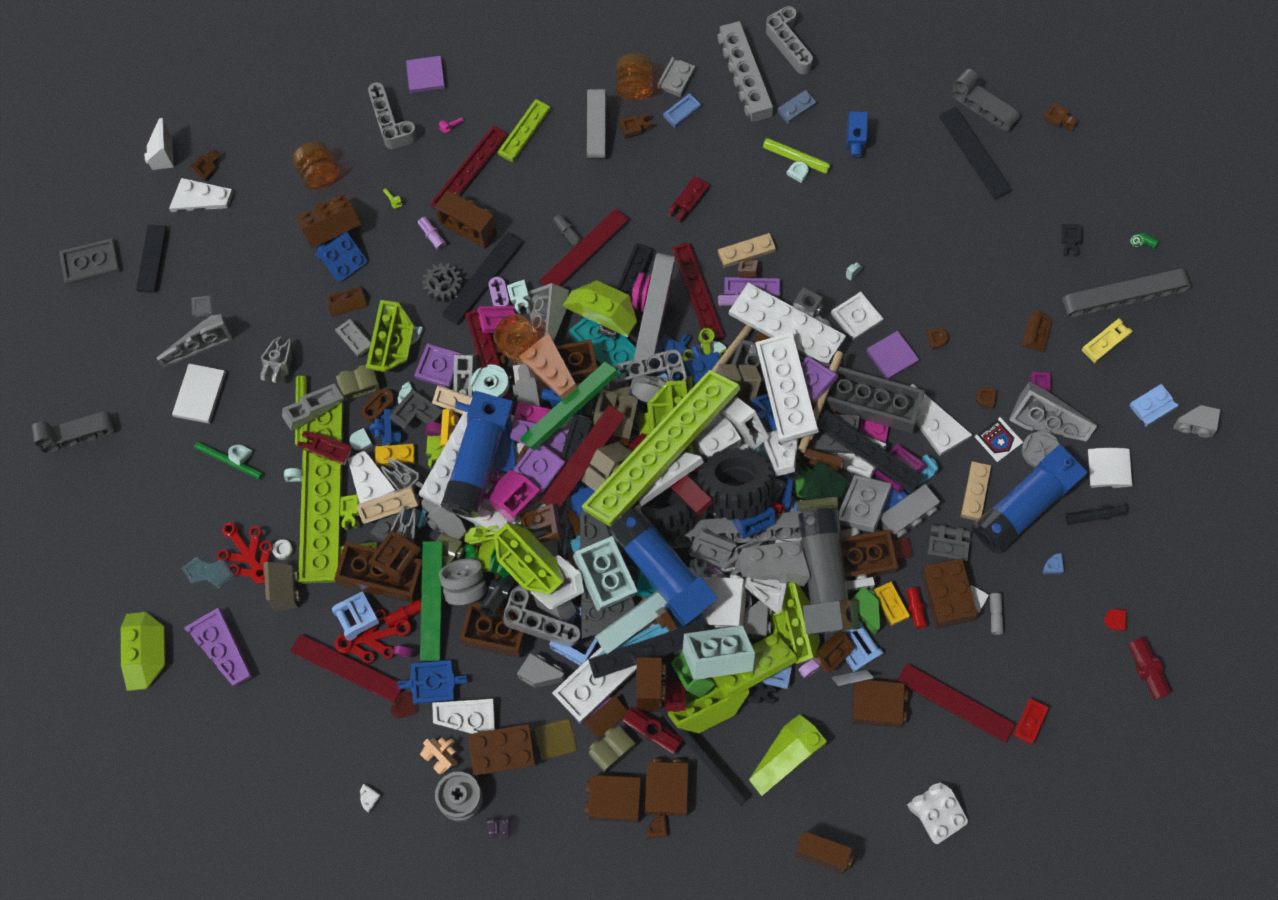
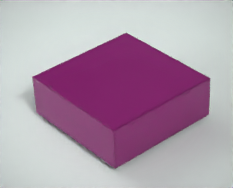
(1041, 379)

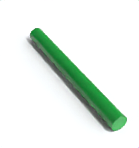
(224, 458)

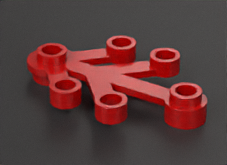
(247, 555)
(369, 638)

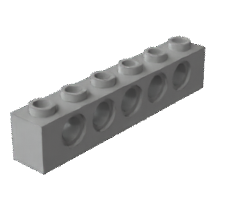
(757, 109)

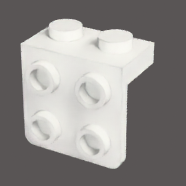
(568, 589)
(938, 812)

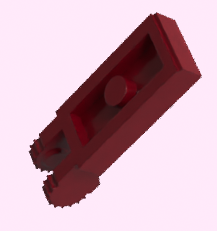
(688, 198)
(326, 448)
(675, 695)

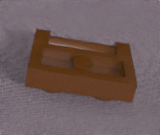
(542, 519)
(388, 553)

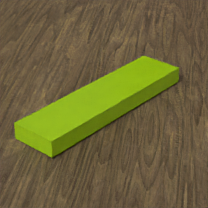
(524, 130)

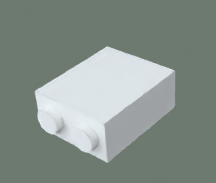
(745, 422)
(730, 605)

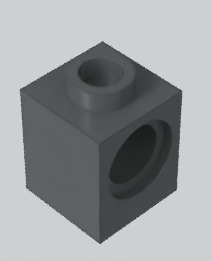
(808, 296)

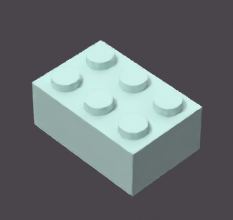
(605, 573)
(718, 652)

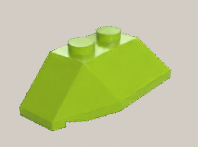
(604, 306)
(390, 337)
(664, 401)
(527, 559)
(791, 625)
(141, 650)
(708, 710)

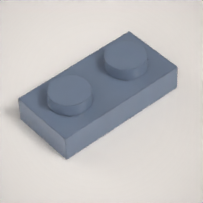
(796, 107)

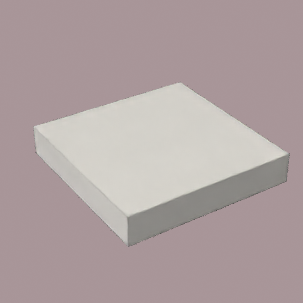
(857, 316)

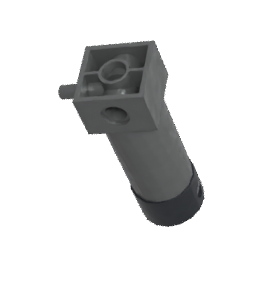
(829, 602)

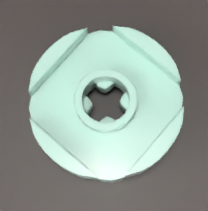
(489, 373)

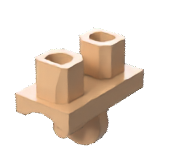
(443, 752)

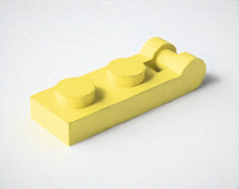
(1106, 340)

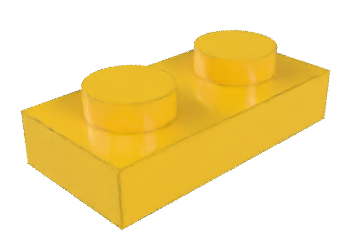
(449, 422)
(402, 453)
(891, 604)

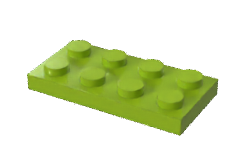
(770, 657)

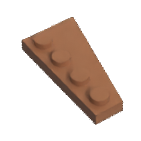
(549, 366)

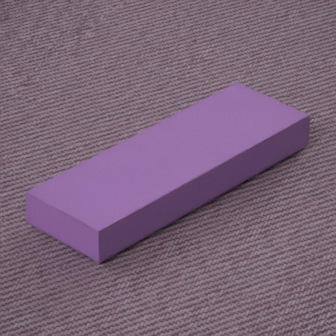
(736, 285)

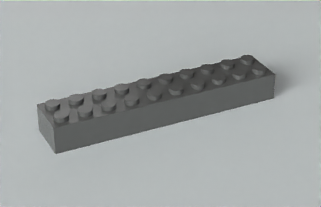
(856, 393)

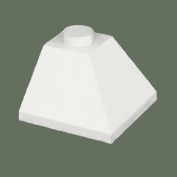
(160, 147)

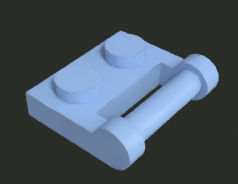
(361, 612)
(858, 657)

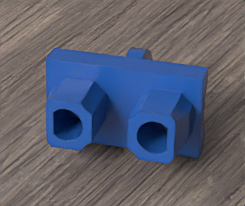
(388, 436)

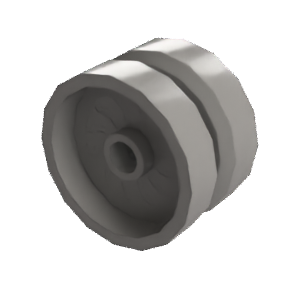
(463, 581)
(454, 785)

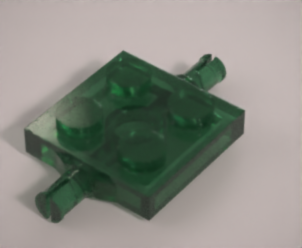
(822, 483)

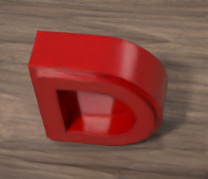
(1115, 619)

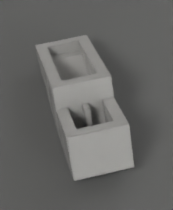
(311, 406)

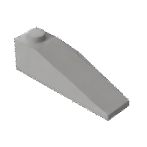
(547, 308)
(201, 338)
(1045, 412)

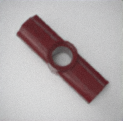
(1149, 668)
(663, 738)

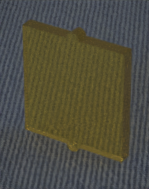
(555, 739)

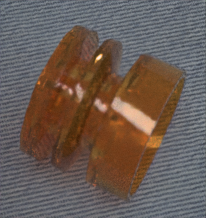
(634, 76)
(315, 165)
(514, 336)

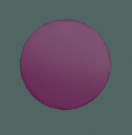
(433, 429)
(403, 651)

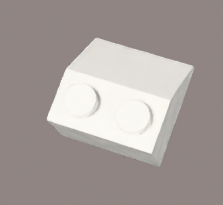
(716, 437)

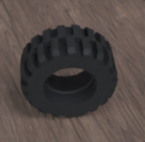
(737, 466)
(672, 520)

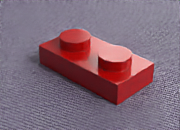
(1030, 721)

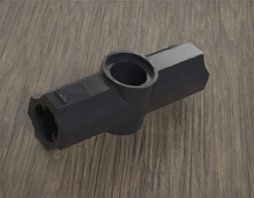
(498, 593)

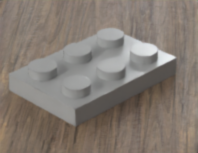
(864, 503)

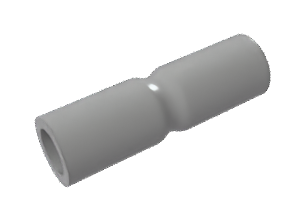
(996, 613)

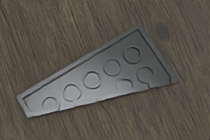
(596, 621)

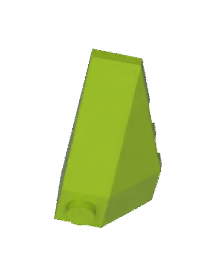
(791, 749)

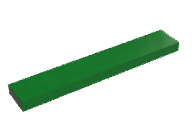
(569, 406)
(431, 601)

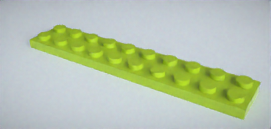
(660, 448)
(321, 504)

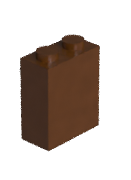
(879, 703)
(666, 788)
(613, 798)
(824, 853)

